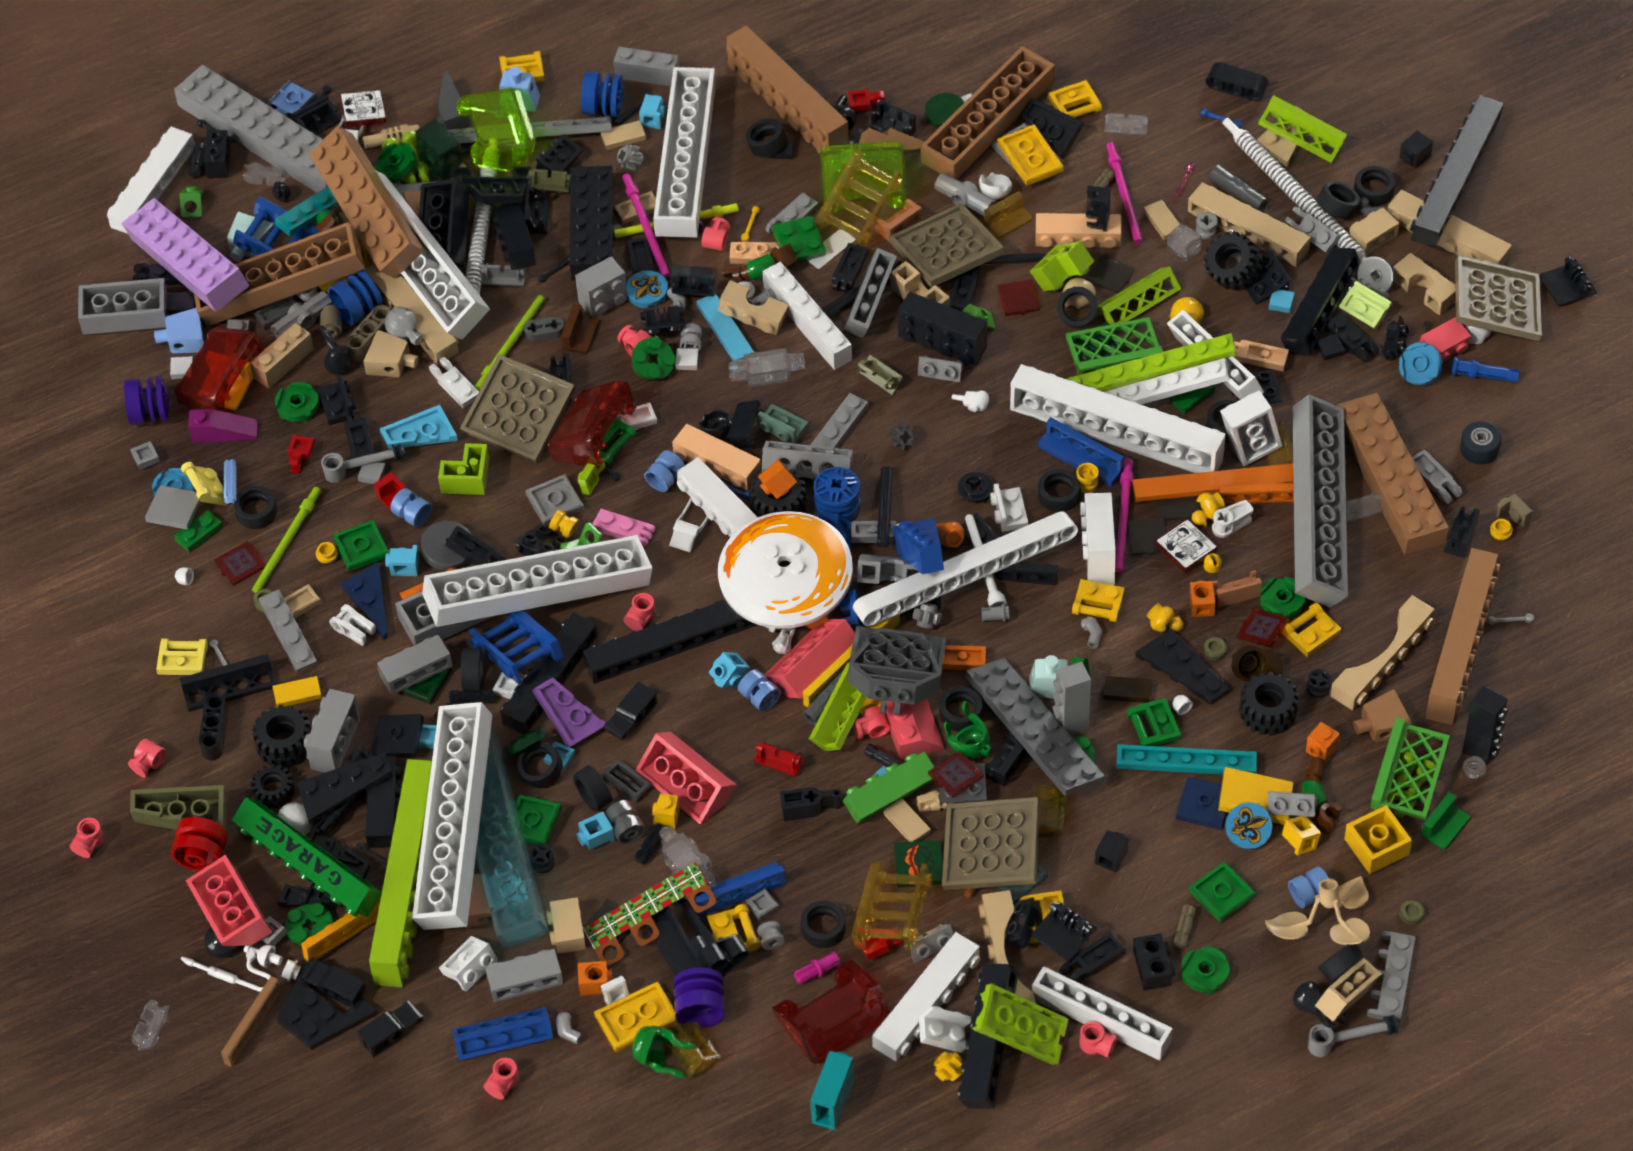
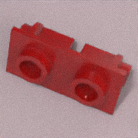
(778, 759)

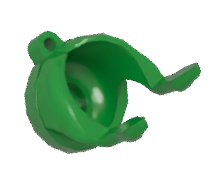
(972, 740)
(649, 1048)

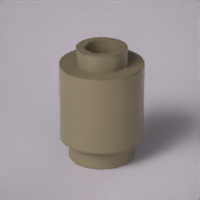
(331, 319)

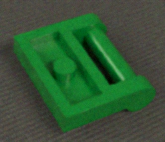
(614, 430)
(1160, 720)

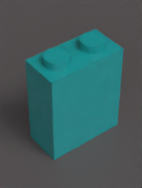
(832, 1090)

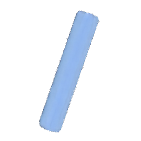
(230, 481)

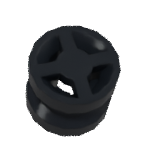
(1316, 678)
(544, 853)

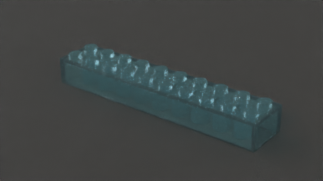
(505, 858)

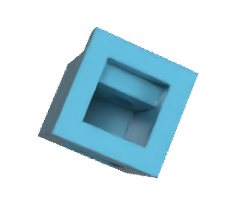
(652, 111)
(403, 561)
(595, 831)

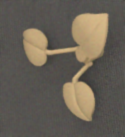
(1350, 895)

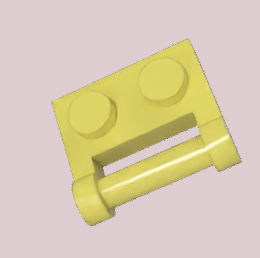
(205, 483)
(181, 661)

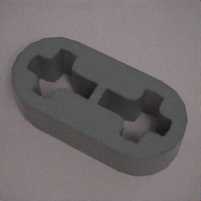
(544, 329)

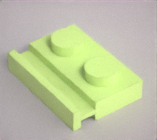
(1365, 305)

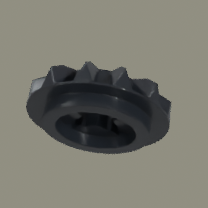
(972, 480)

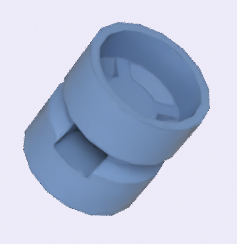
(663, 471)
(411, 507)
(759, 690)
(1305, 888)

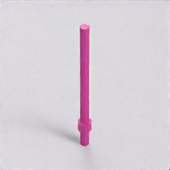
(1115, 163)
(633, 194)
(1126, 481)

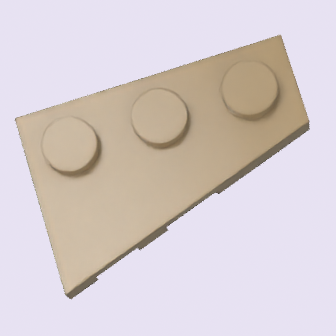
(1277, 146)

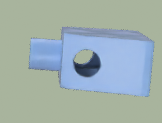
(525, 83)
(182, 332)

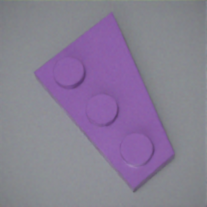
(566, 713)

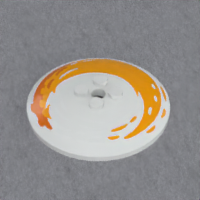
(791, 594)

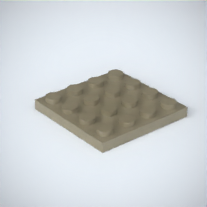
(946, 245)
(1498, 298)
(517, 408)
(991, 843)

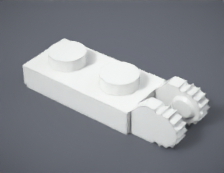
(454, 383)

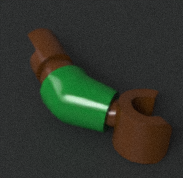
(327, 220)
(755, 267)
(1313, 786)

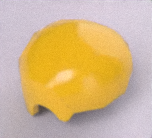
(1190, 306)

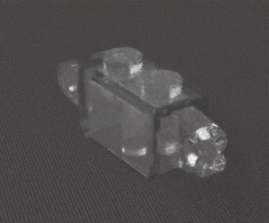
(766, 367)
(682, 852)

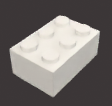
(1251, 428)

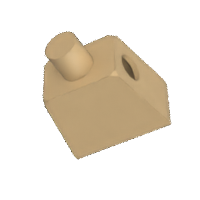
(388, 356)

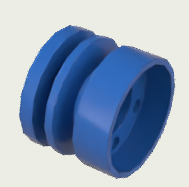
(604, 94)
(355, 297)
(837, 492)

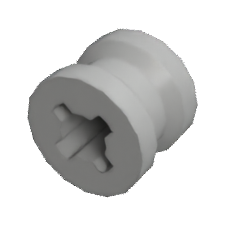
(1206, 225)
(770, 935)

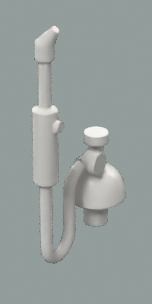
(265, 956)

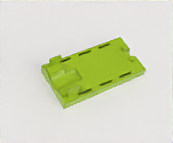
(1020, 1025)

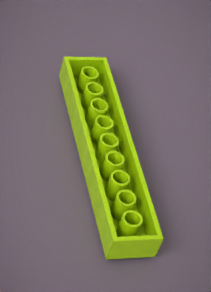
(394, 921)

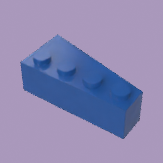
(919, 545)

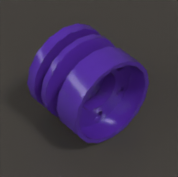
(146, 400)
(699, 997)

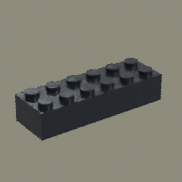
(591, 216)

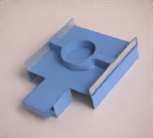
(291, 98)

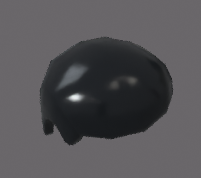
(716, 423)
(215, 948)

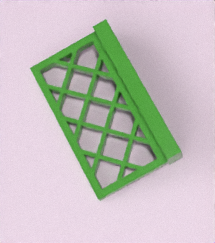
(1098, 362)
(1392, 759)

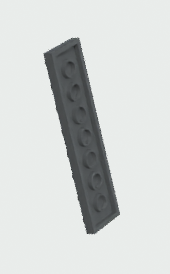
(1035, 727)

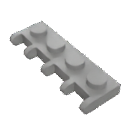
(1394, 977)

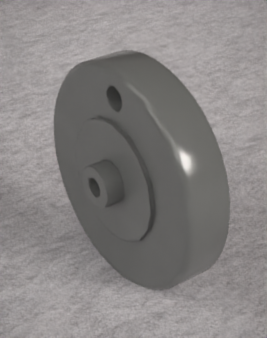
(434, 548)

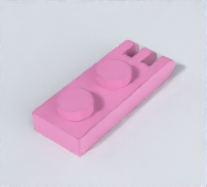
(623, 526)

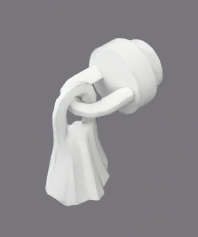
(782, 643)

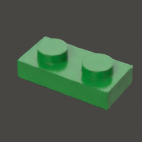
(198, 531)

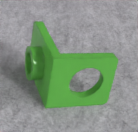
(191, 193)
(980, 313)
(584, 538)

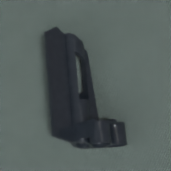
(699, 951)

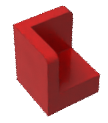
(387, 488)

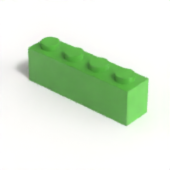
(888, 788)

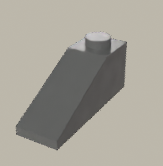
(447, 106)

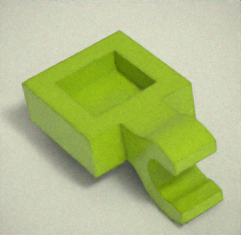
(589, 477)

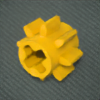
(948, 1066)

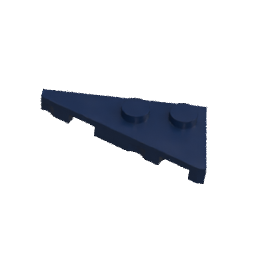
(367, 595)

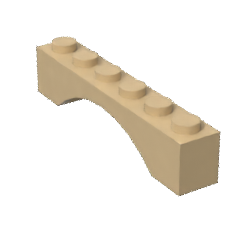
(1356, 682)
(998, 914)

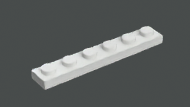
(1174, 383)

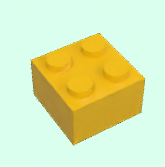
(1378, 839)

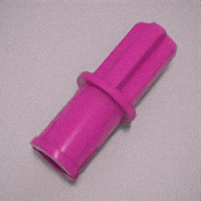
(817, 968)

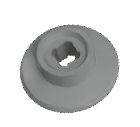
(1372, 264)

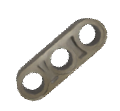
(362, 337)

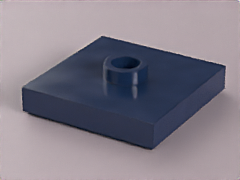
(1201, 803)

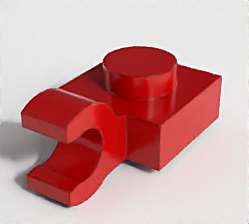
(862, 99)
(299, 449)
(879, 946)

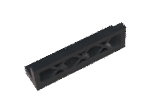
(227, 678)

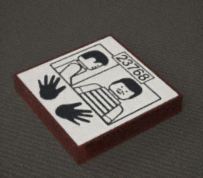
(363, 108)
(1185, 545)

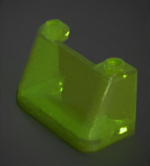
(500, 127)
(881, 155)

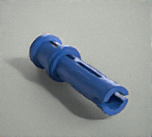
(1474, 369)

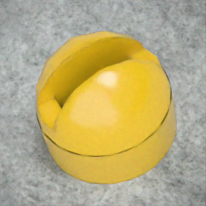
(1209, 565)

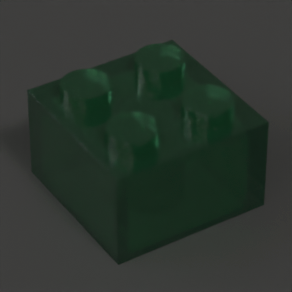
(438, 149)

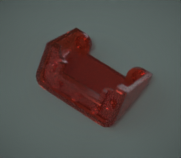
(217, 368)
(588, 421)
(837, 1016)

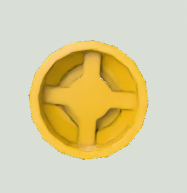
(1088, 477)
(564, 523)

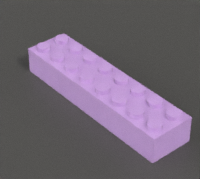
(185, 254)

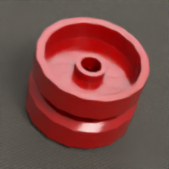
(198, 843)

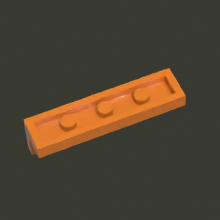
(1257, 493)

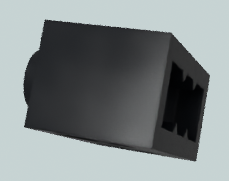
(217, 154)
(1149, 962)

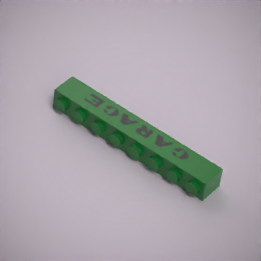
(306, 857)

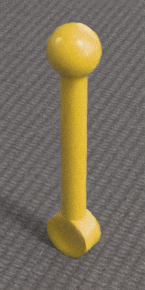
(745, 237)

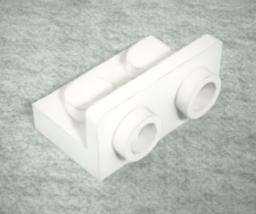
(1009, 507)
(469, 962)
(943, 1028)

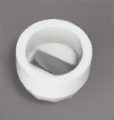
(184, 576)
(1182, 704)

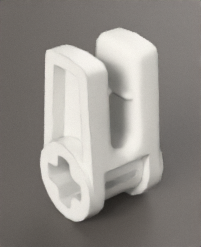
(1231, 518)
(348, 620)

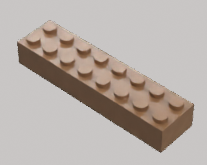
(785, 90)
(987, 113)
(366, 202)
(291, 271)
(1393, 474)
(1463, 637)

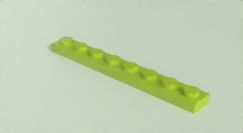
(1159, 364)

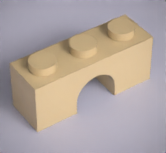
(1414, 272)
(907, 279)
(765, 317)

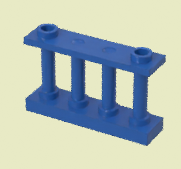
(267, 211)
(526, 627)

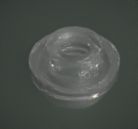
(1475, 762)

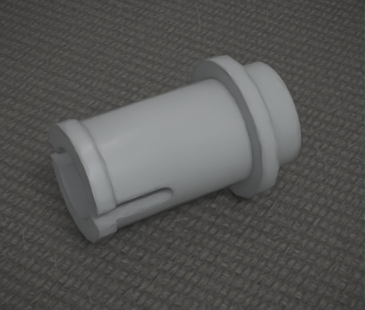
(762, 298)
(995, 613)

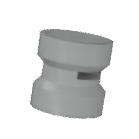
(691, 336)

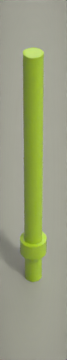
(513, 337)
(305, 508)

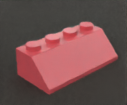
(811, 657)
(913, 729)
(682, 772)
(228, 904)

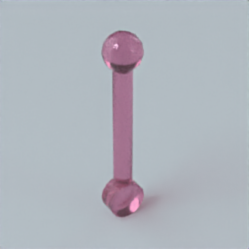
(1190, 168)

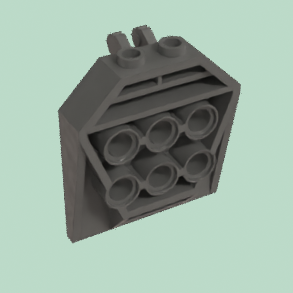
(896, 665)

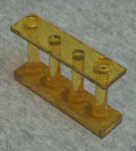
(847, 181)
(872, 895)

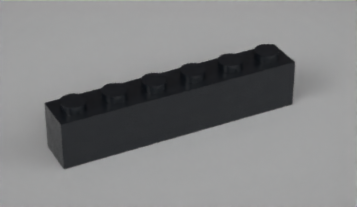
(1321, 301)
(523, 707)
(984, 1053)

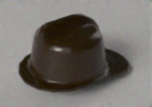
(1252, 660)

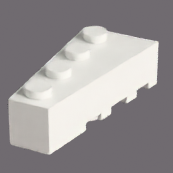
(1098, 537)

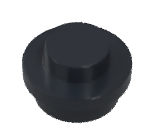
(281, 191)

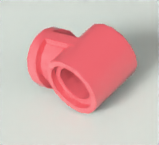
(716, 235)
(630, 338)
(638, 618)
(871, 723)
(147, 756)
(85, 844)
(1102, 1045)
(499, 1085)

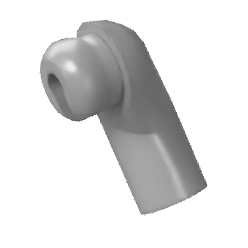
(678, 299)
(1095, 631)

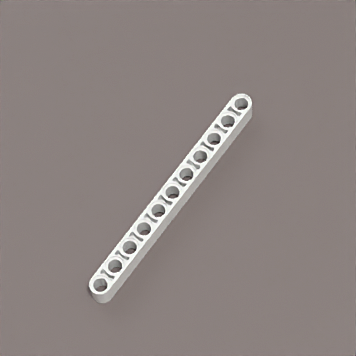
(965, 568)

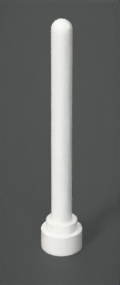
(995, 597)

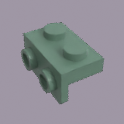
(782, 424)

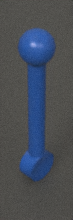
(1204, 112)
(746, 495)

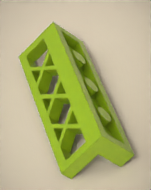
(1309, 125)
(1134, 290)
(838, 715)

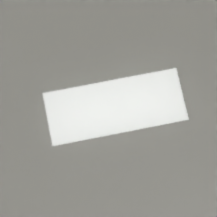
(833, 246)

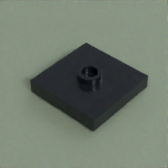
(398, 735)

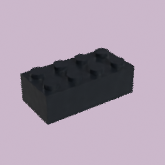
(942, 329)

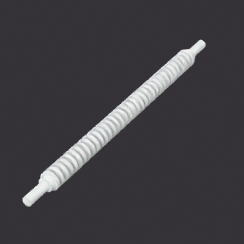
(1290, 186)
(479, 237)

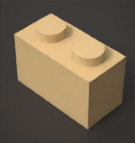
(1375, 230)
(567, 925)

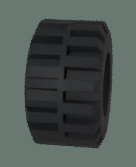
(1222, 250)
(763, 505)
(1268, 718)
(276, 722)

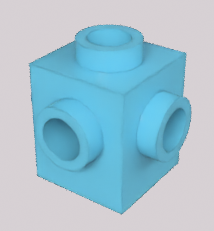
(728, 670)

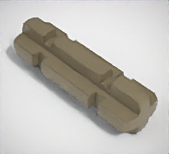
(1105, 179)
(1184, 926)

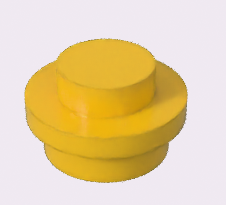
(1501, 529)
(326, 552)

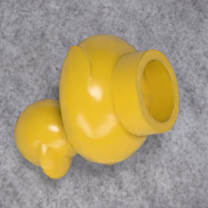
(1210, 504)
(1163, 616)

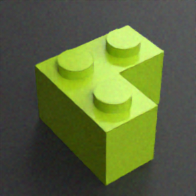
(1060, 264)
(468, 475)

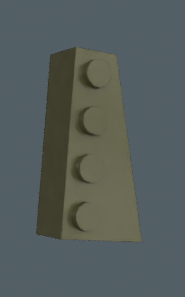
(169, 805)

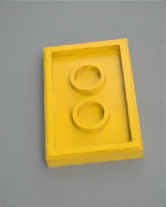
(1030, 155)
(1250, 787)
(626, 1016)

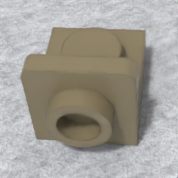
(1516, 508)

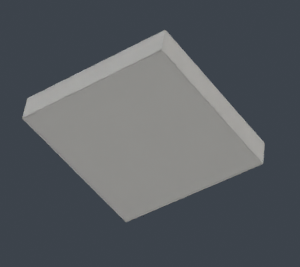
(553, 496)
(173, 507)

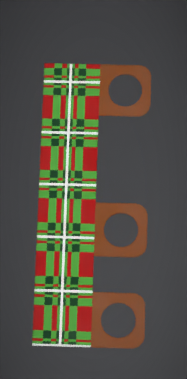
(641, 908)

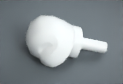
(974, 400)

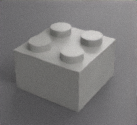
(601, 287)

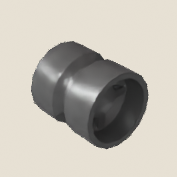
(625, 822)

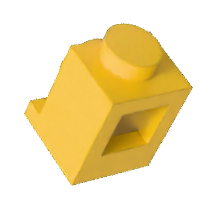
(666, 810)
(1301, 834)

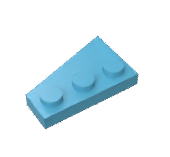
(420, 429)

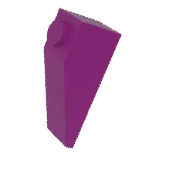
(219, 426)

